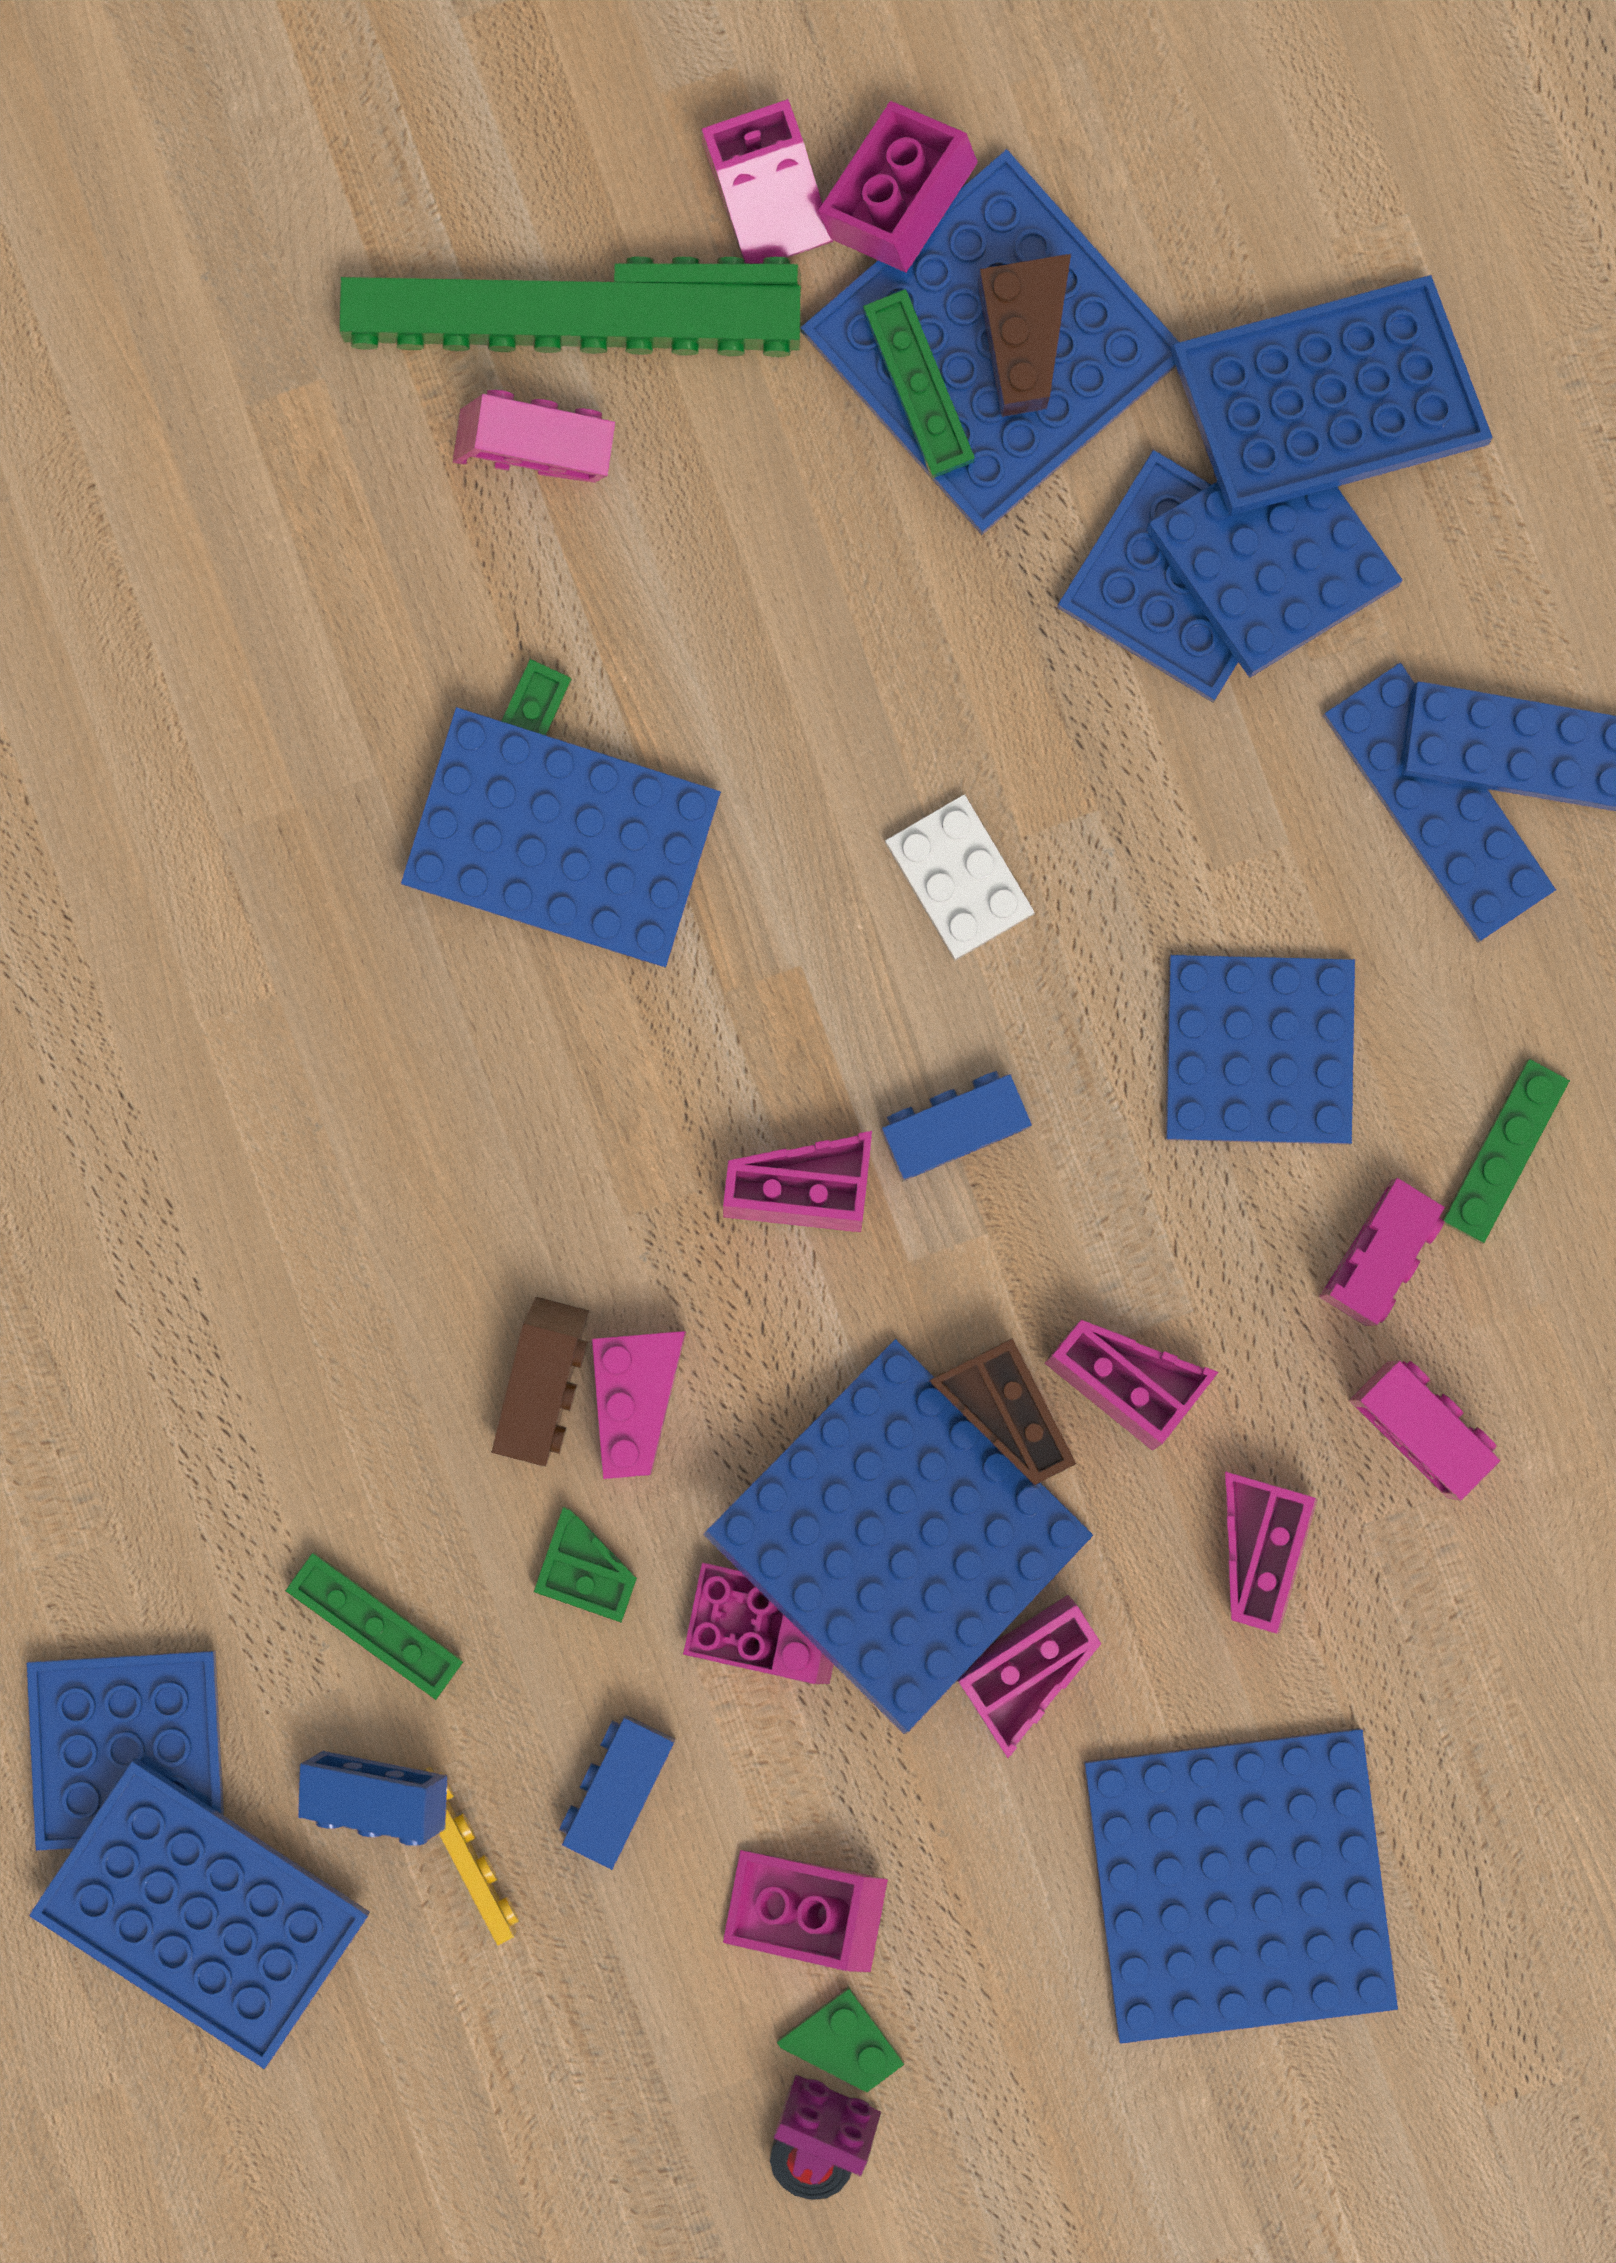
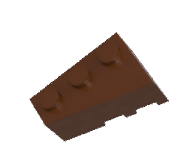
(1022, 325)
(541, 1382)
(1008, 1409)

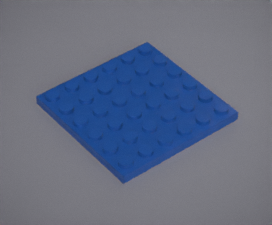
(1105, 353)
(897, 1537)
(1240, 1885)

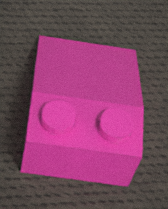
(805, 1911)

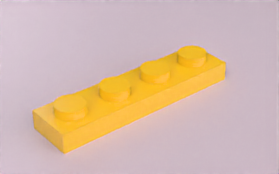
(477, 1874)

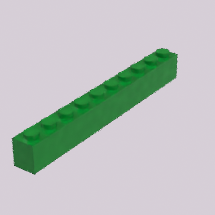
(570, 315)

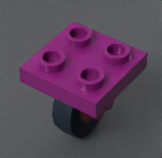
(821, 2139)

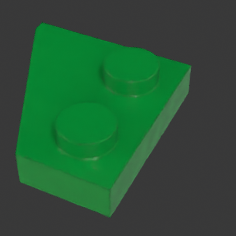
(584, 1571)
(844, 2043)

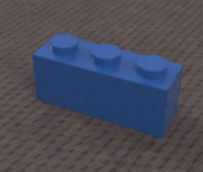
(955, 1125)
(616, 1790)
(372, 1797)

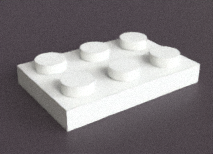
(959, 877)

